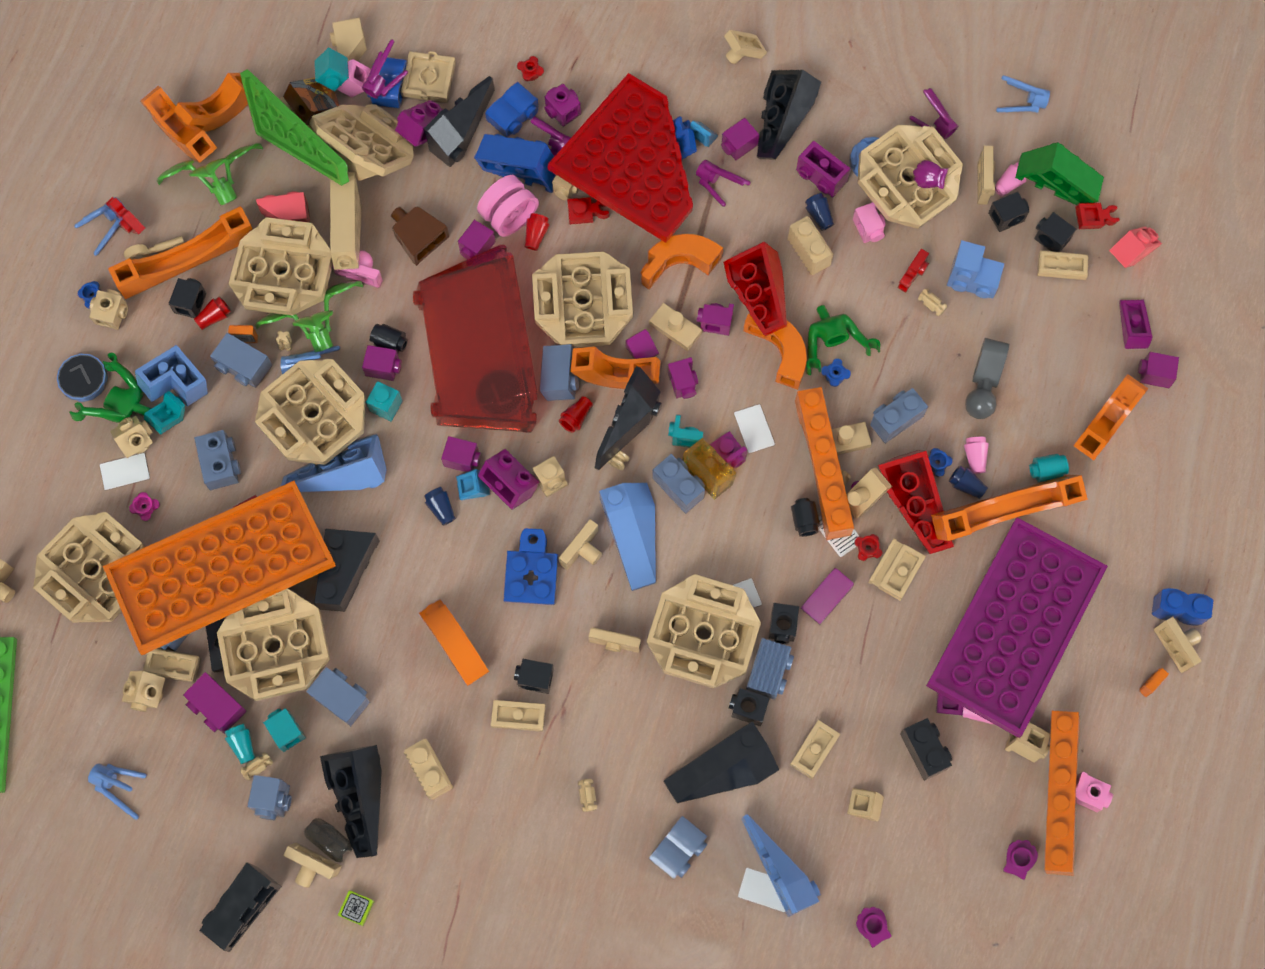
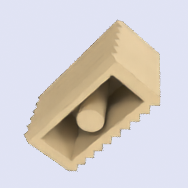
(810, 245)
(428, 769)

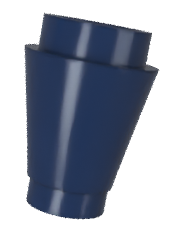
(820, 211)
(967, 482)
(440, 505)

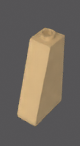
(345, 223)

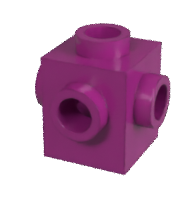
(562, 104)

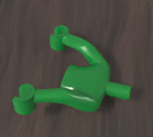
(834, 332)
(119, 402)

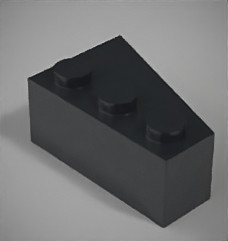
(351, 556)
(239, 907)

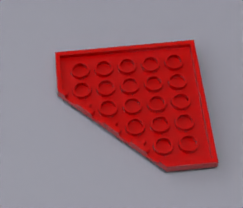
(630, 159)

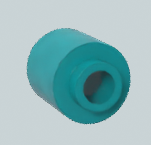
(1049, 467)

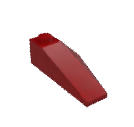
(760, 285)
(916, 495)

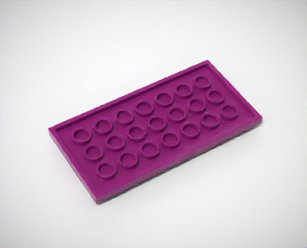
(1017, 627)

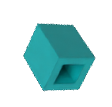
(331, 69)
(384, 401)
(284, 729)

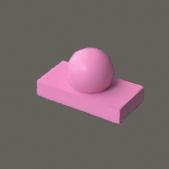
(364, 273)

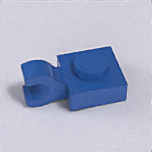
(685, 137)

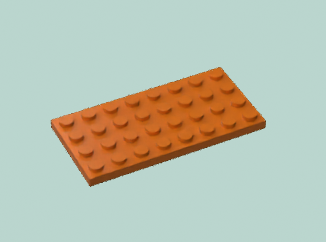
(218, 567)

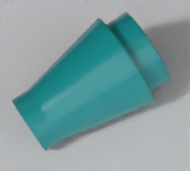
(240, 743)

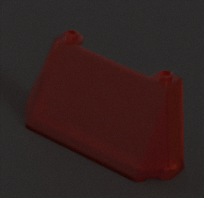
(479, 344)

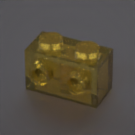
(709, 467)

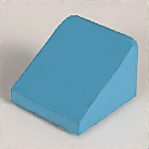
(703, 133)
(471, 486)

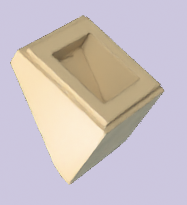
(865, 804)

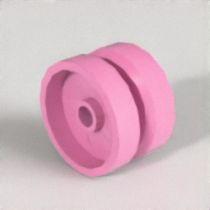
(507, 205)

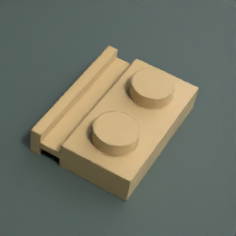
(985, 174)
(897, 569)

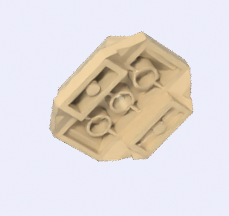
(364, 139)
(898, 155)
(279, 247)
(577, 277)
(309, 388)
(66, 563)
(709, 606)
(246, 641)

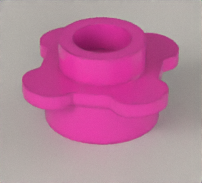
(139, 501)

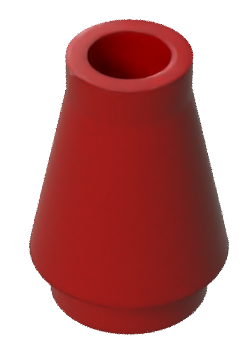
(535, 230)
(212, 313)
(575, 415)

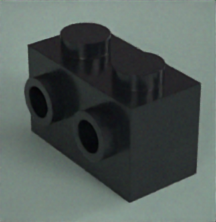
(926, 748)

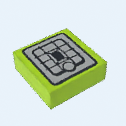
(356, 908)

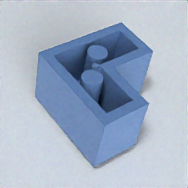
(973, 272)
(170, 372)

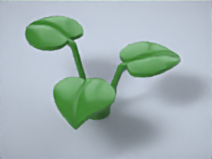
(221, 187)
(318, 333)

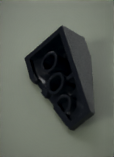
(788, 100)
(453, 129)
(731, 764)
(357, 787)

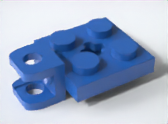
(531, 558)

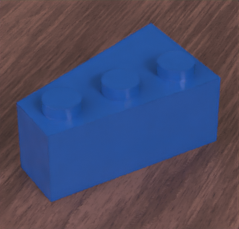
(516, 157)

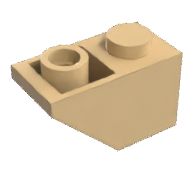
(349, 38)

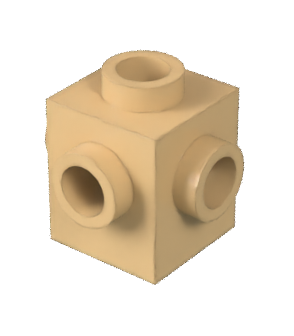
(108, 309)
(132, 436)
(143, 690)

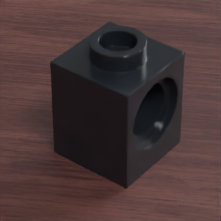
(1009, 211)
(1054, 232)
(187, 297)
(787, 613)
(534, 676)
(759, 701)

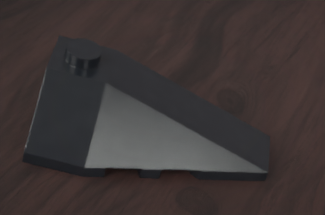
(630, 417)

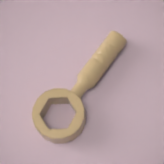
(141, 251)

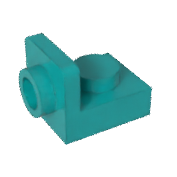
(683, 437)

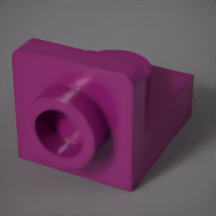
(730, 450)

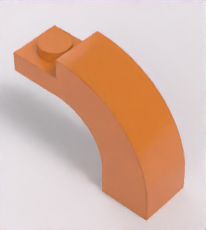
(218, 108)
(188, 138)
(680, 249)
(791, 349)
(608, 371)
(1110, 417)
(454, 642)

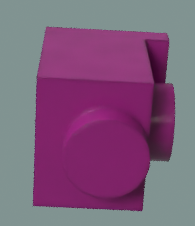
(715, 318)
(682, 378)

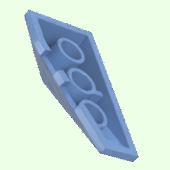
(351, 470)
(632, 525)
(787, 878)

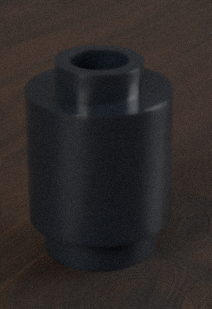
(388, 337)
(805, 517)

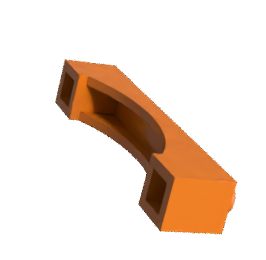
(143, 273)
(828, 476)
(990, 511)
(1062, 793)

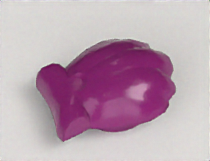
(929, 175)
(1020, 858)
(873, 925)

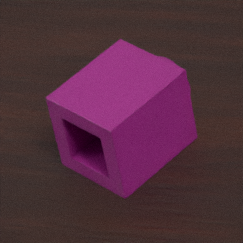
(739, 139)
(475, 240)
(381, 363)
(1158, 369)
(460, 454)

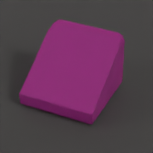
(641, 345)

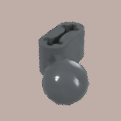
(987, 373)

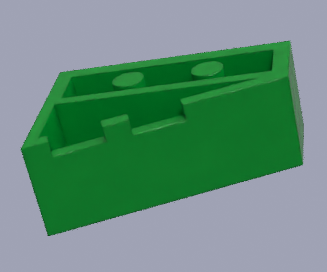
(1061, 172)

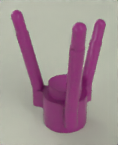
(374, 84)
(944, 124)
(557, 138)
(710, 173)

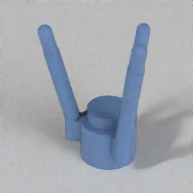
(1036, 96)
(110, 215)
(289, 361)
(104, 777)

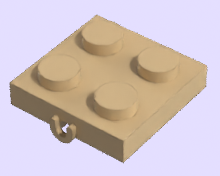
(428, 77)

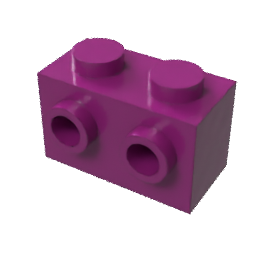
(415, 119)
(822, 169)
(508, 479)
(214, 703)

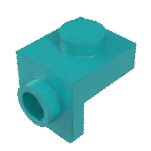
(166, 414)

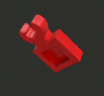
(582, 210)
(1093, 216)
(128, 220)
(917, 267)

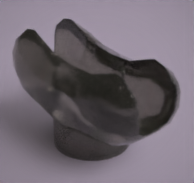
(327, 839)

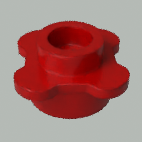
(533, 74)
(873, 542)

